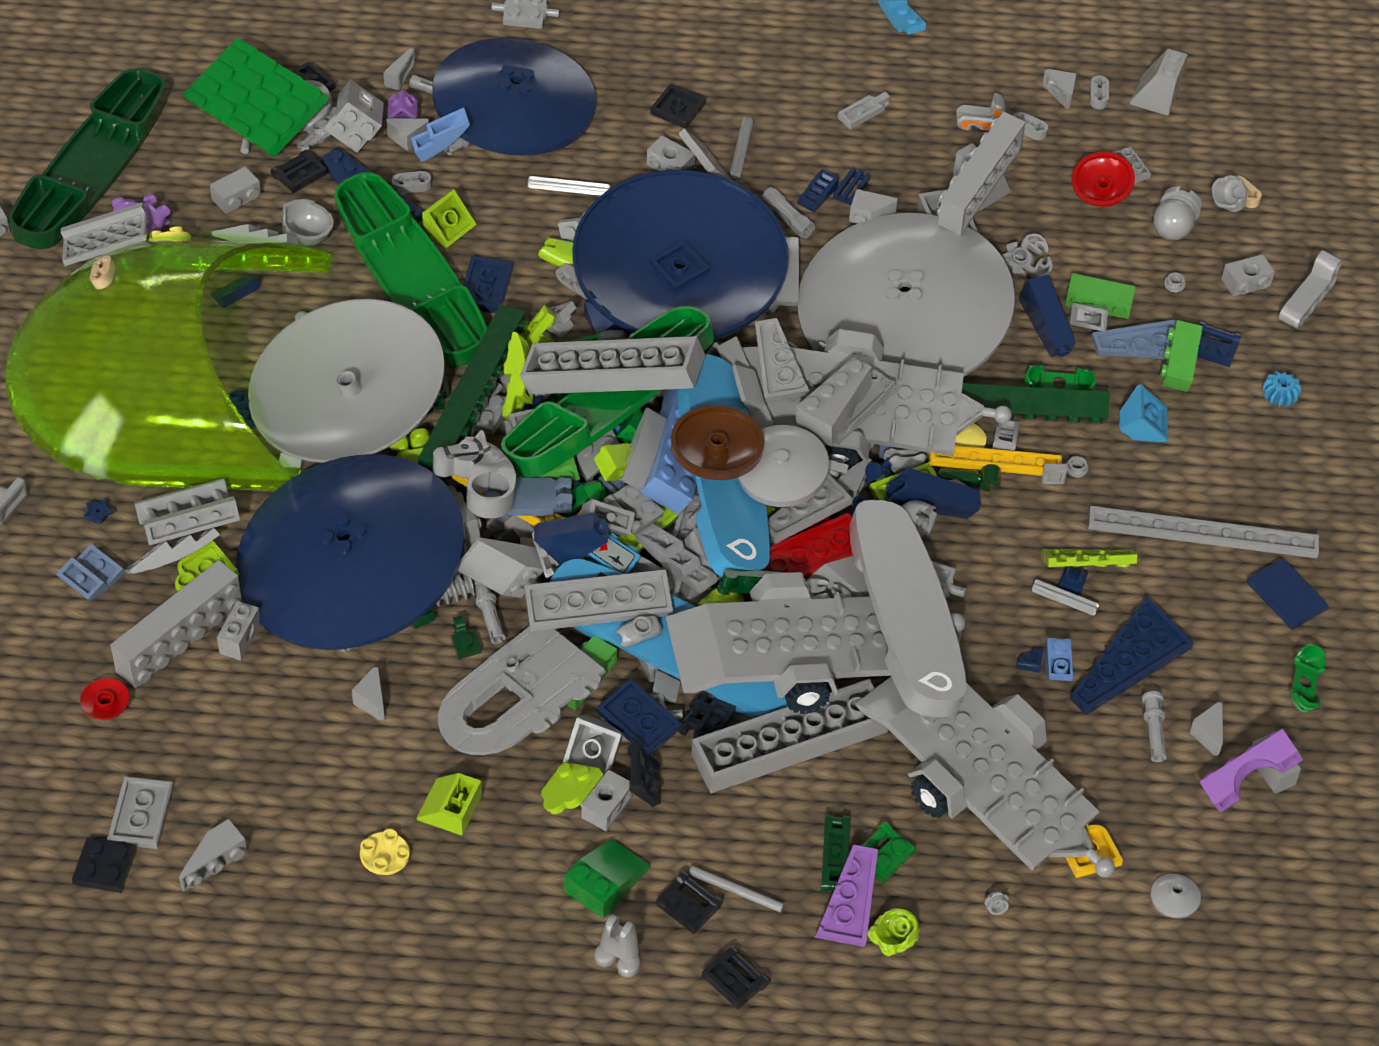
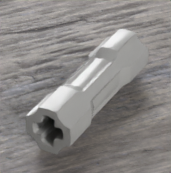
(798, 223)

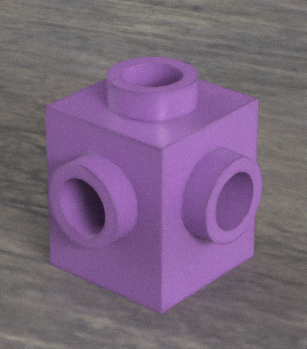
(402, 105)

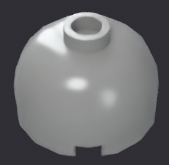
(921, 515)

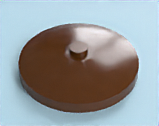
(717, 442)

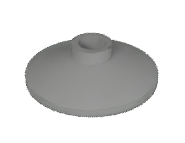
(1175, 904)

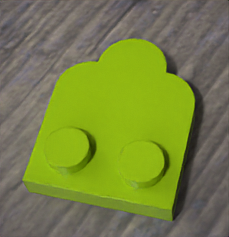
(198, 562)
(569, 786)

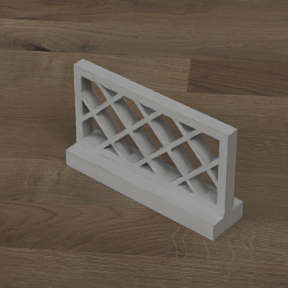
(109, 226)

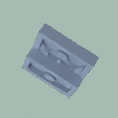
(91, 573)

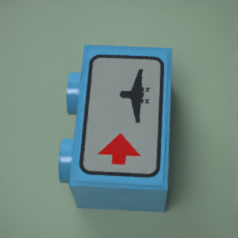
(615, 555)

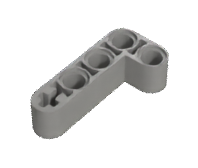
(1311, 290)

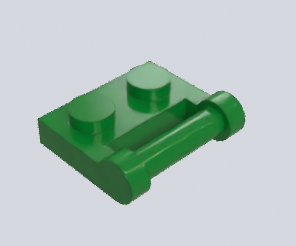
(892, 854)

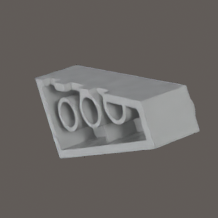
(834, 401)

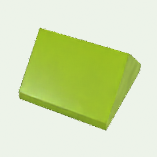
(447, 219)

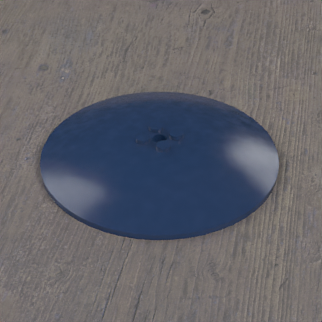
(687, 218)
(359, 589)

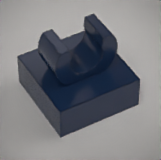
(1073, 580)

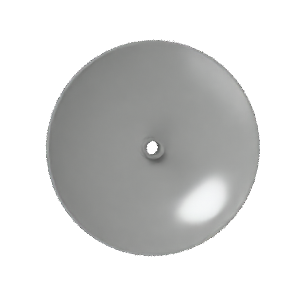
(346, 380)

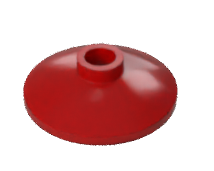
(104, 691)

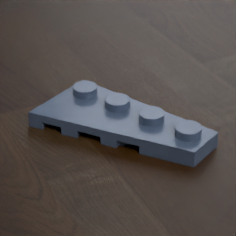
(1134, 341)

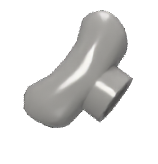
(903, 459)
(639, 630)

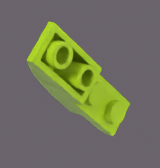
(516, 390)

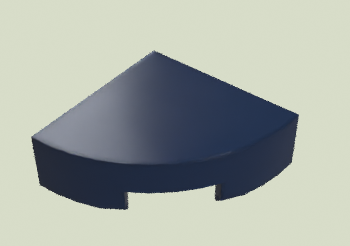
(1030, 661)

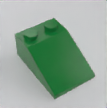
(604, 877)

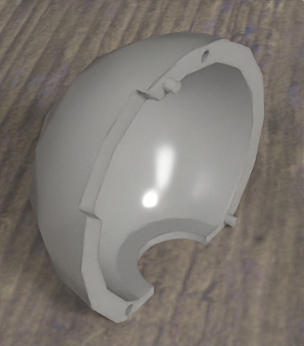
(306, 221)

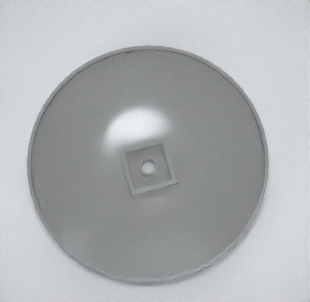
(955, 303)

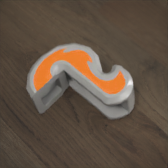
(980, 116)

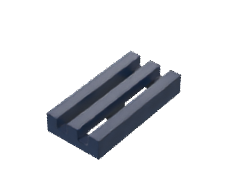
(857, 176)

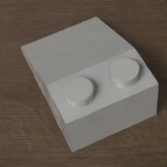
(502, 566)

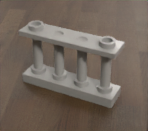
(186, 511)

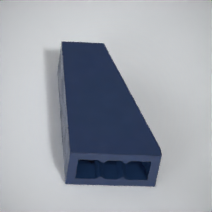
(1047, 316)
(947, 496)

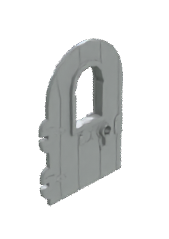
(543, 681)

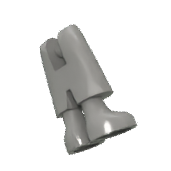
(619, 943)

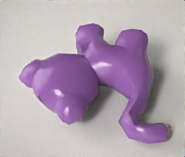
(157, 216)

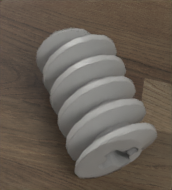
(458, 587)

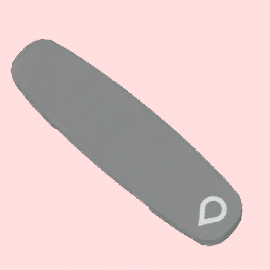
(909, 609)

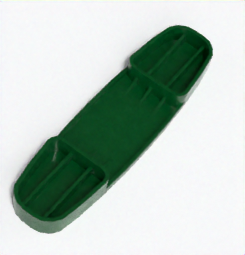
(89, 159)

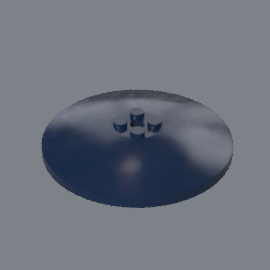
(532, 118)

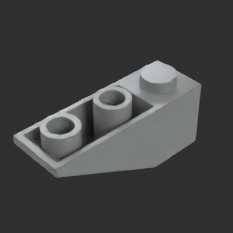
(216, 850)

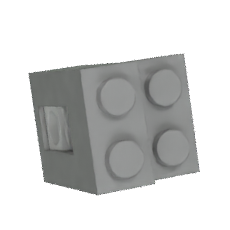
(356, 116)

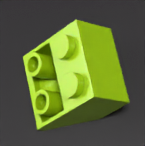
(451, 803)

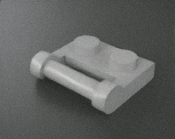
(645, 508)

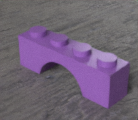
(1225, 783)

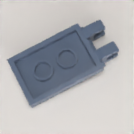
(539, 496)

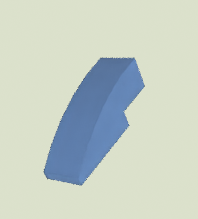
(440, 134)

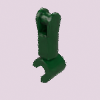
(988, 475)

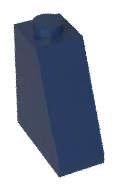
(571, 536)

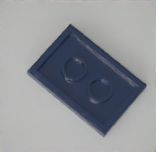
(488, 282)
(1287, 594)
(639, 717)

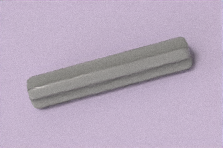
(1065, 597)

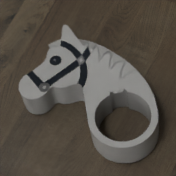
(486, 469)

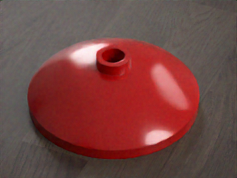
(1103, 170)

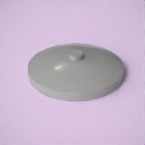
(790, 469)

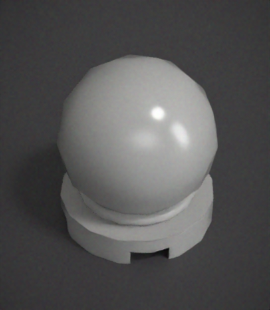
(1177, 213)

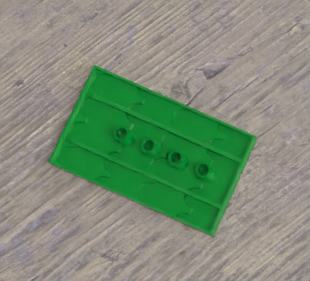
(255, 97)

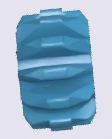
(1281, 389)

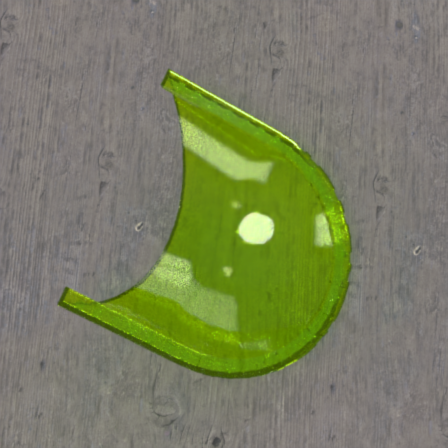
(124, 375)

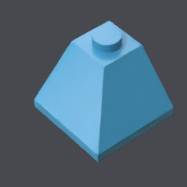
(1144, 417)

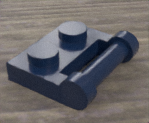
(1216, 350)

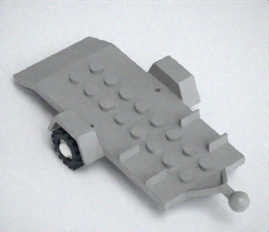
(919, 416)
(781, 640)
(991, 765)

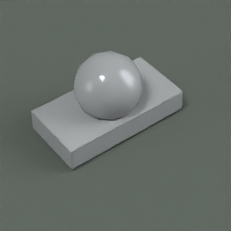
(11, 498)

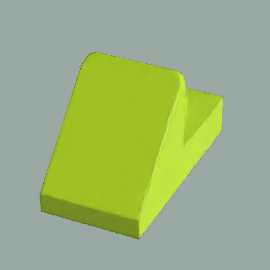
(536, 328)

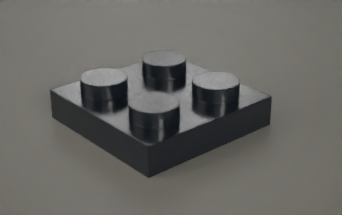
(678, 106)
(104, 865)

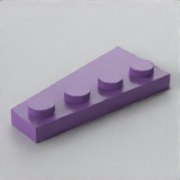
(850, 904)

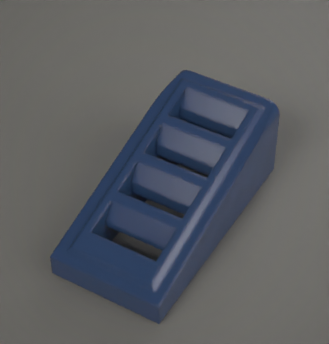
(823, 179)

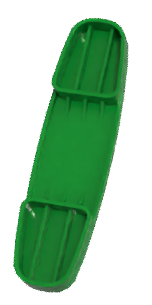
(409, 264)
(562, 430)

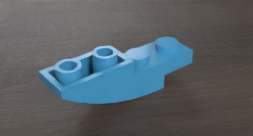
(902, 16)

